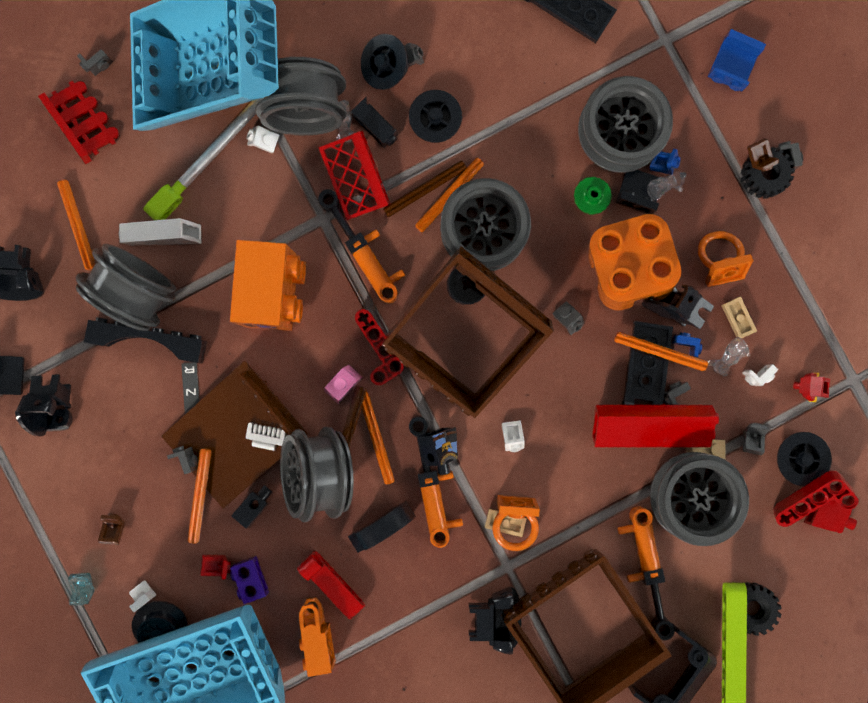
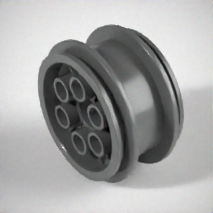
(305, 98)
(642, 99)
(495, 195)
(125, 287)
(316, 474)
(728, 512)

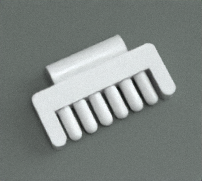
(262, 440)

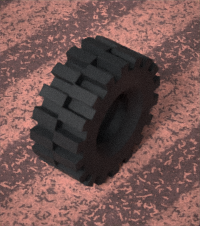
(764, 187)
(768, 609)

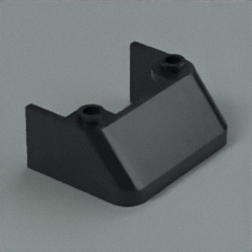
(700, 667)

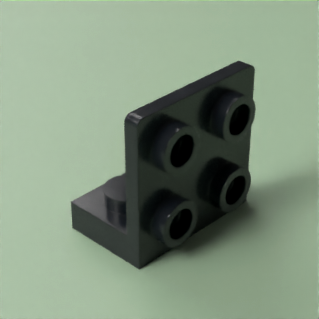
(635, 194)
(11, 375)

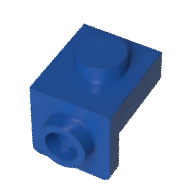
(665, 162)
(686, 340)

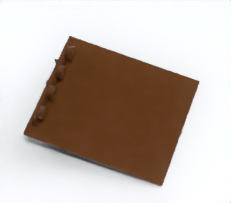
(221, 425)

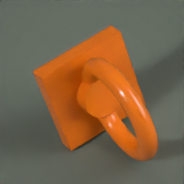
(729, 268)
(516, 508)

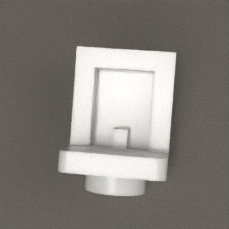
(262, 138)
(764, 376)

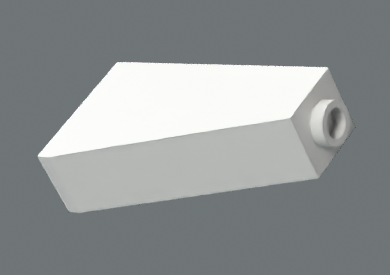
(160, 232)

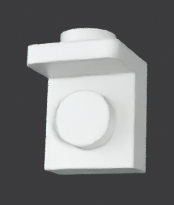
(513, 436)
(141, 595)

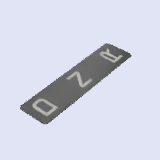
(190, 385)

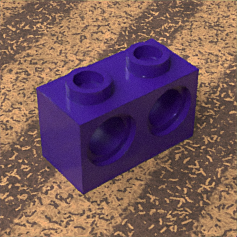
(254, 579)

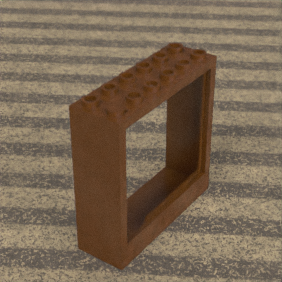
(502, 295)
(614, 672)

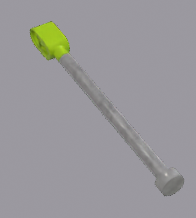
(169, 197)

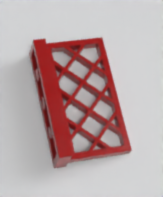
(369, 168)

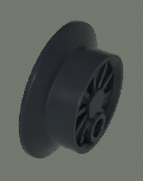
(384, 61)
(435, 116)
(803, 458)
(157, 619)

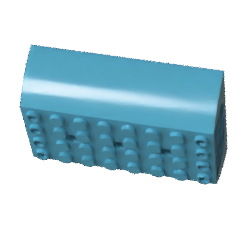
(193, 38)
(244, 677)

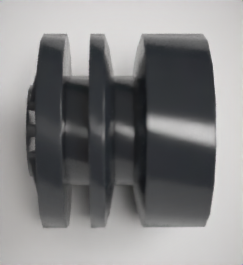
(456, 291)

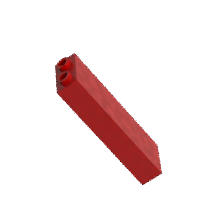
(654, 425)

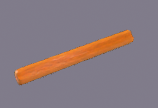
(437, 208)
(76, 224)
(661, 351)
(377, 440)
(199, 495)

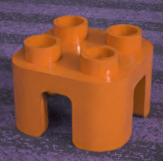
(634, 261)

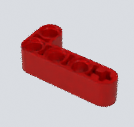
(377, 344)
(786, 517)
(331, 583)

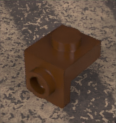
(761, 155)
(111, 529)

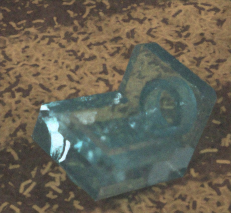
(81, 588)

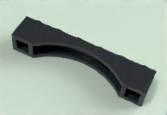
(107, 334)

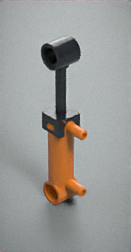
(362, 252)
(432, 495)
(650, 569)

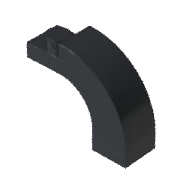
(382, 527)

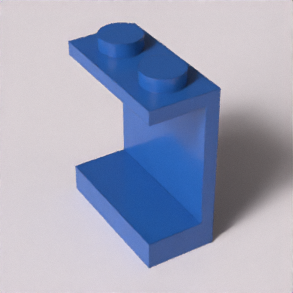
(735, 60)

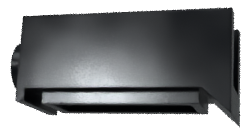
(374, 123)

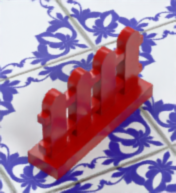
(74, 112)

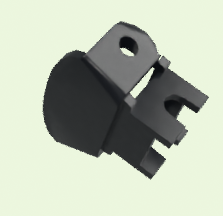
(17, 279)
(684, 310)
(38, 408)
(489, 622)

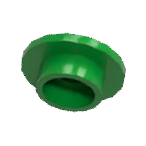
(590, 204)

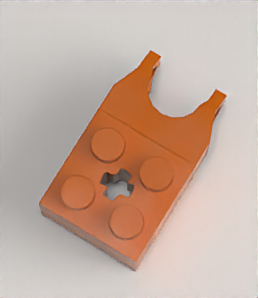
(316, 640)

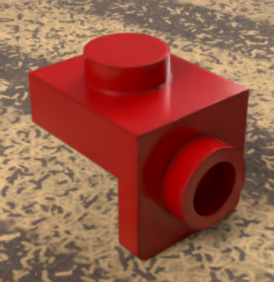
(215, 566)

